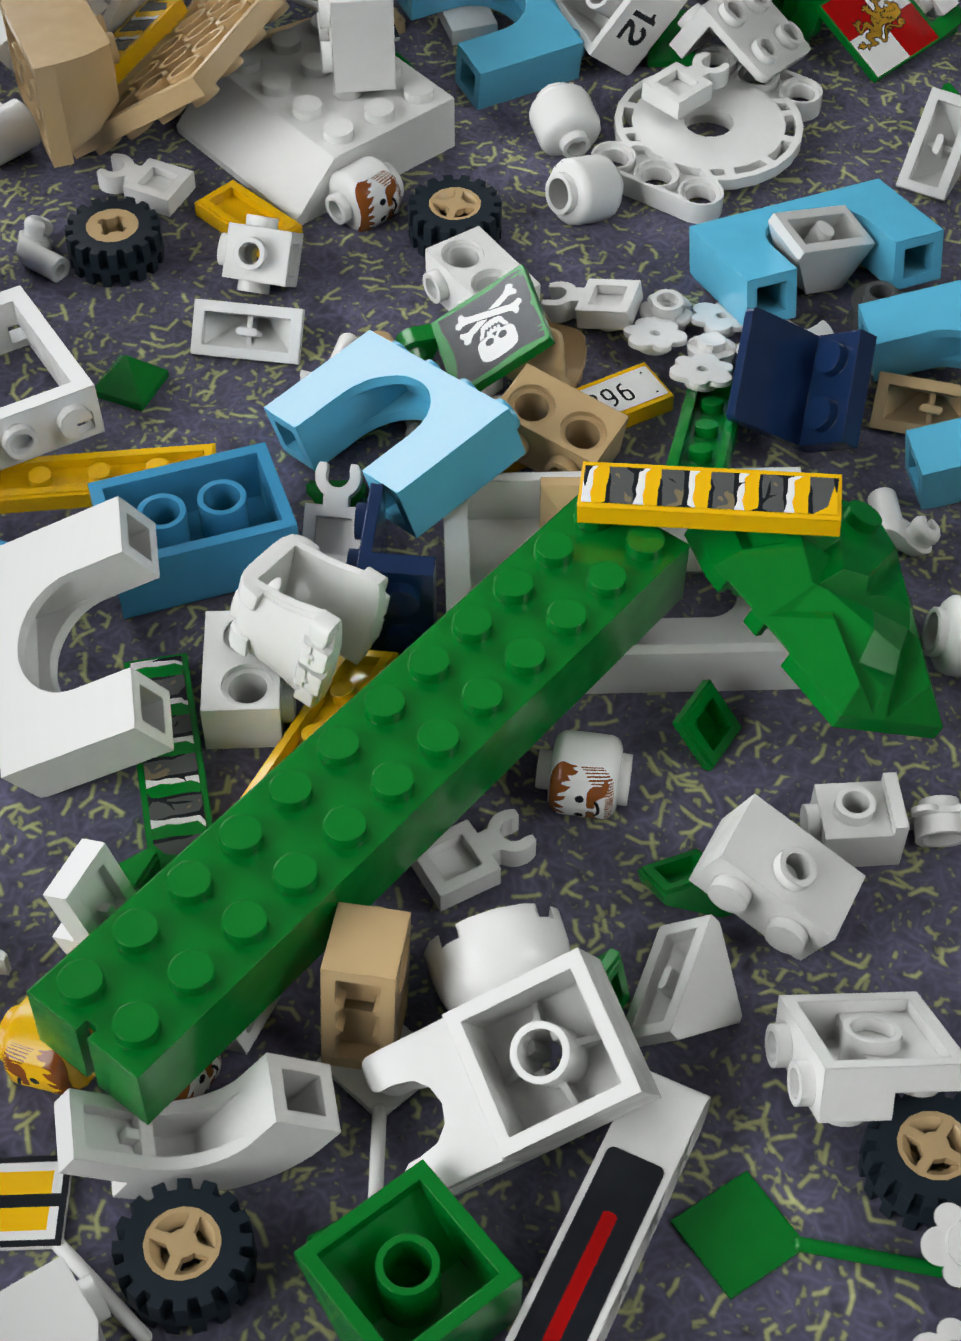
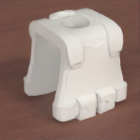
(305, 611)

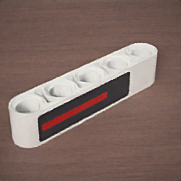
(612, 1219)

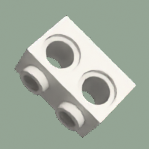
(465, 266)
(240, 695)

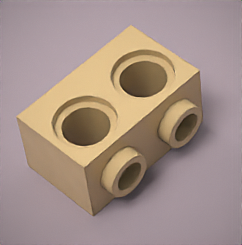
(562, 424)
(364, 982)

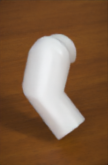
(912, 537)

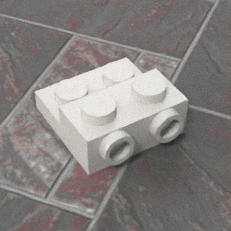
(859, 1050)

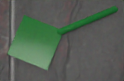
(746, 1237)

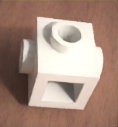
(277, 260)

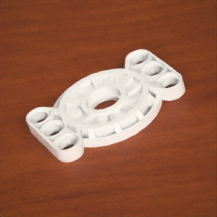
(705, 166)

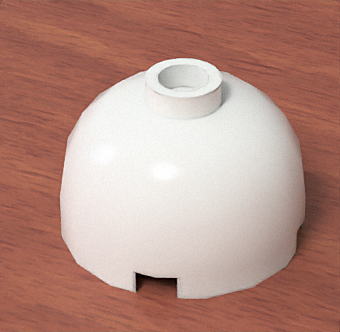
(493, 951)

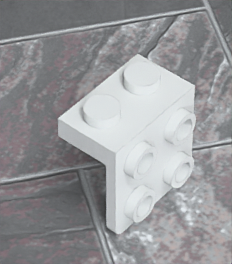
(751, 31)

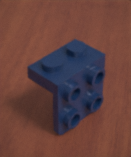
(410, 577)

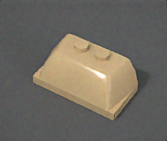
(62, 70)

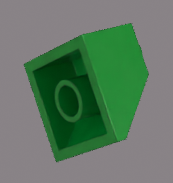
(411, 1268)

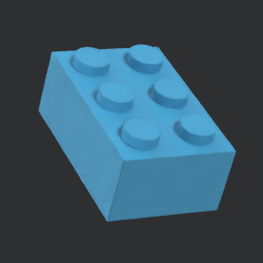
(209, 522)

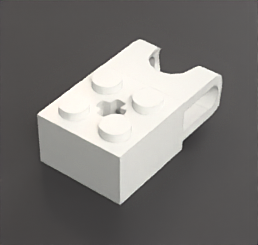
(491, 1073)

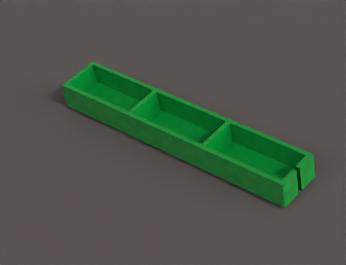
(350, 809)

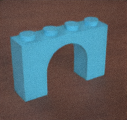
(514, 60)
(744, 271)
(915, 335)
(377, 382)

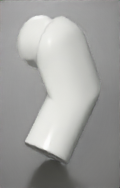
(36, 252)

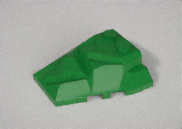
(839, 616)

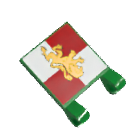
(885, 32)

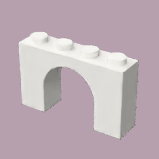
(45, 587)

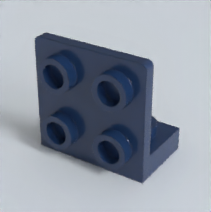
(800, 383)

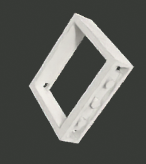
(51, 417)

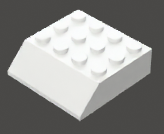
(288, 130)

